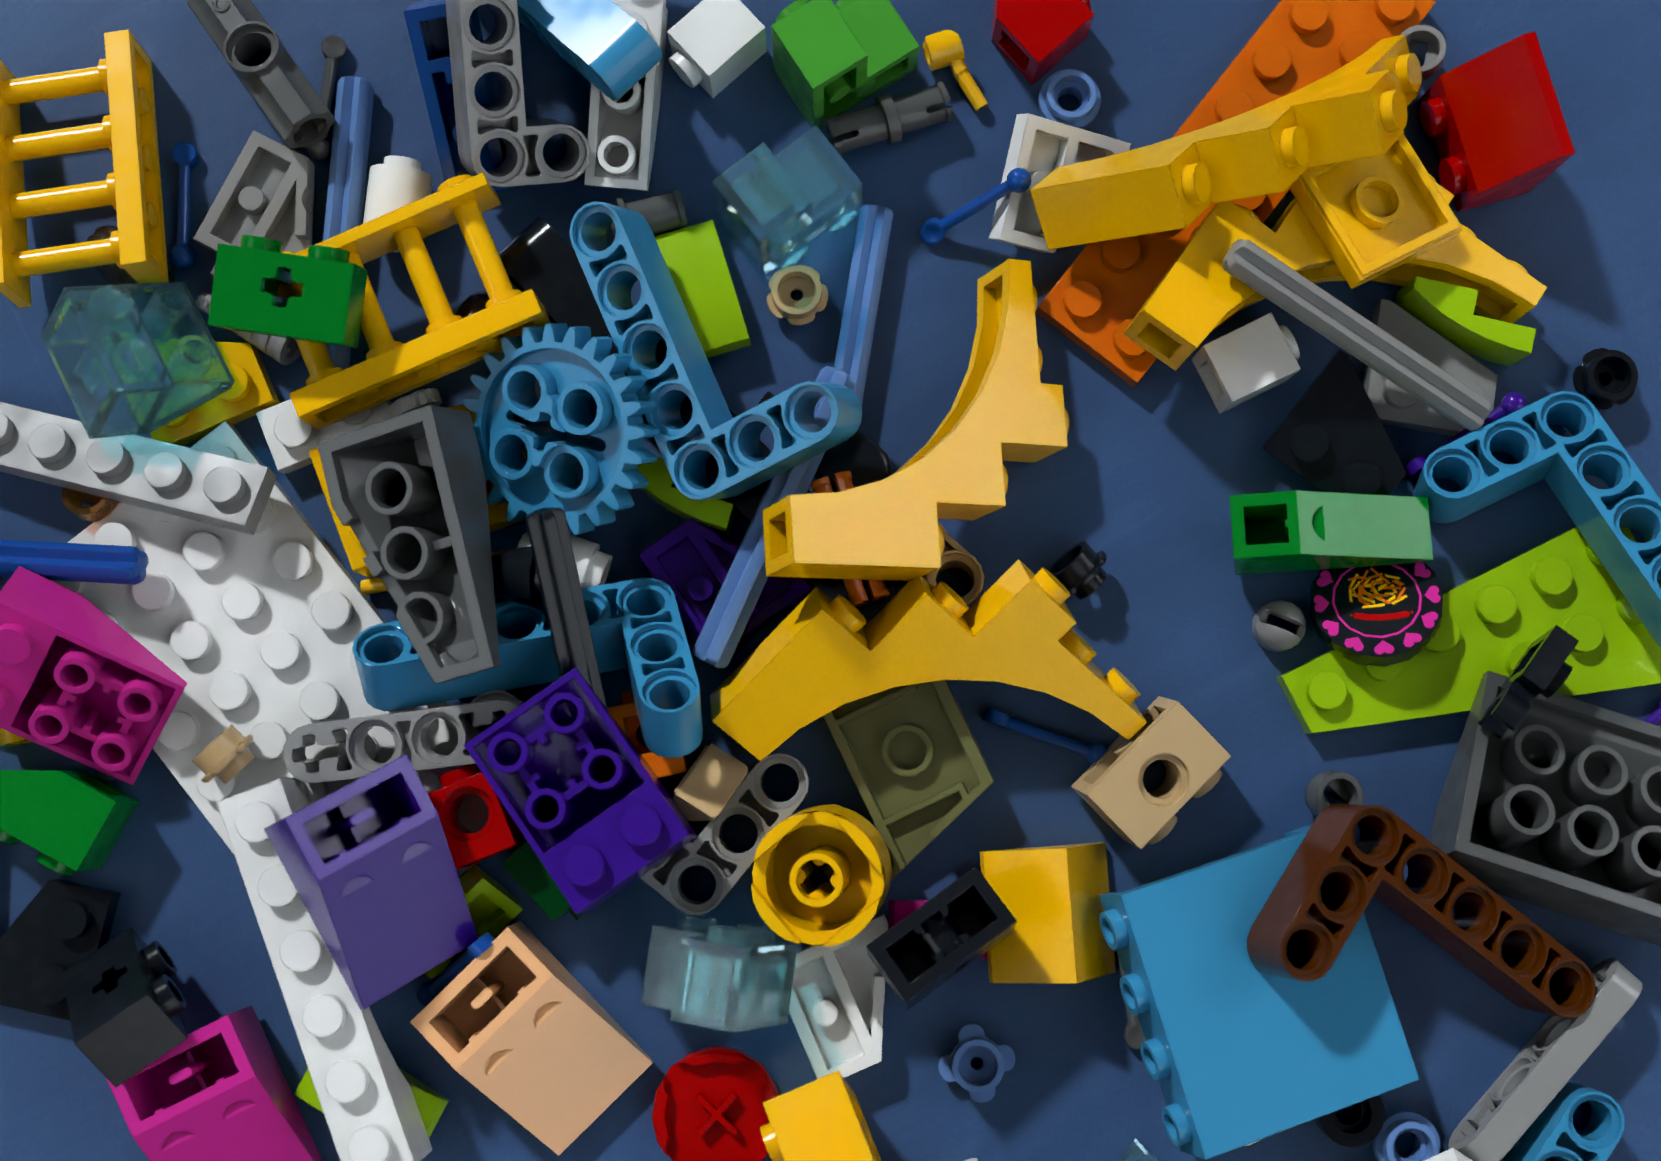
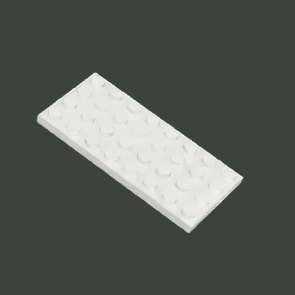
(256, 634)

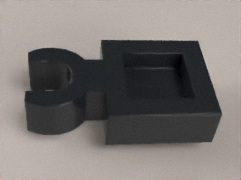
(1538, 671)

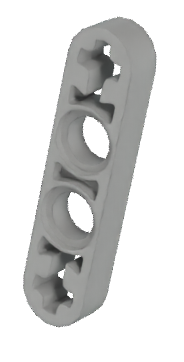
(408, 732)
(1544, 1068)

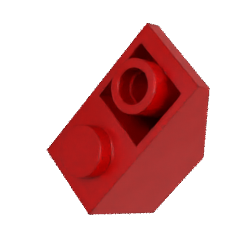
(1039, 32)

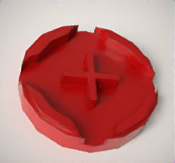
(713, 1106)

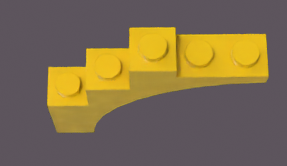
(1253, 154)
(1201, 296)
(959, 474)
(924, 634)

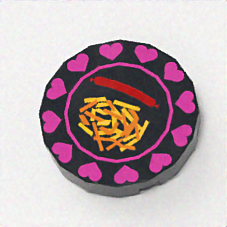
(1377, 611)

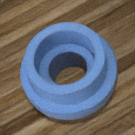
(1072, 83)
(1424, 1133)

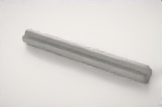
(1355, 334)

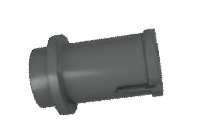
(661, 211)

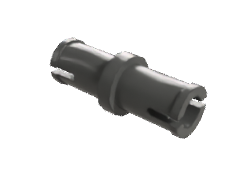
(889, 118)

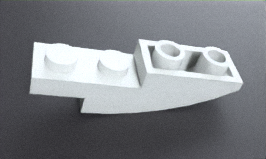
(625, 130)

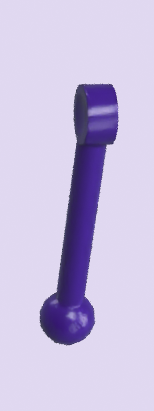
(1510, 403)

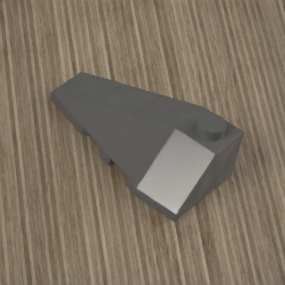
(423, 519)

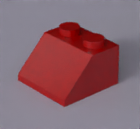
(1496, 124)

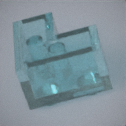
(787, 199)
(719, 974)

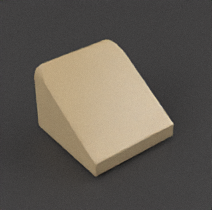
(709, 784)

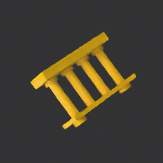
(131, 189)
(449, 339)

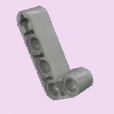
(506, 116)

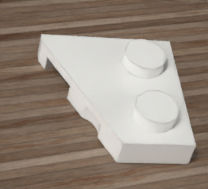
(1040, 148)
(840, 1003)

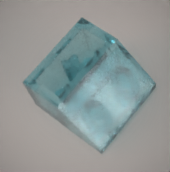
(133, 355)

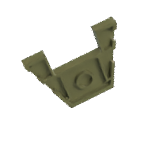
(910, 763)

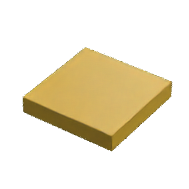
(1375, 211)

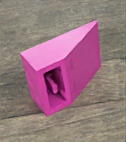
(79, 679)
(216, 1099)

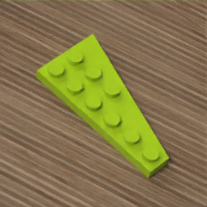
(1486, 629)

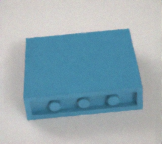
(1238, 1045)

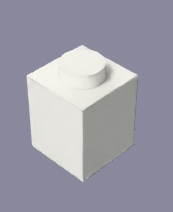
(716, 44)
(1247, 362)

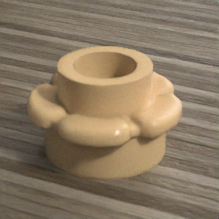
(791, 279)
(224, 755)

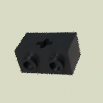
(941, 938)
(125, 1006)

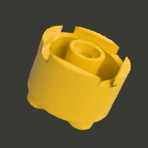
(813, 913)

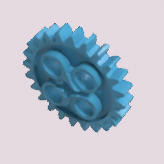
(569, 372)

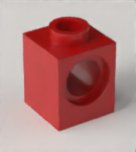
(466, 845)

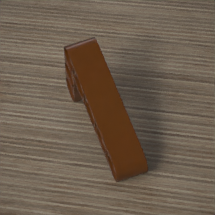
(1528, 971)

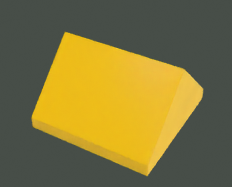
(1056, 911)

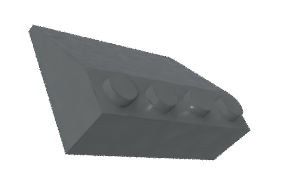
(1560, 811)

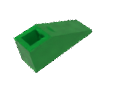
(1327, 531)
(64, 816)

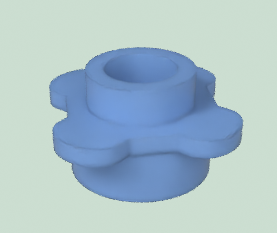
(980, 1081)

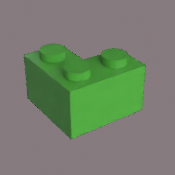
(840, 53)

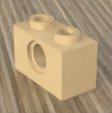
(1115, 781)

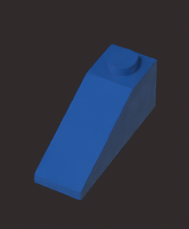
(430, 46)

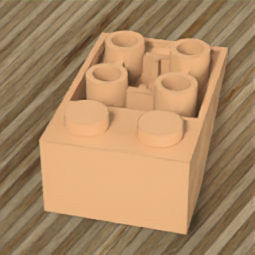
(532, 1039)

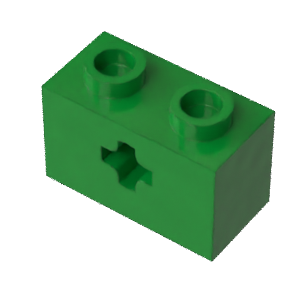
(248, 298)

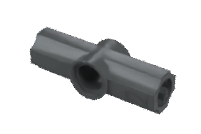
(277, 83)

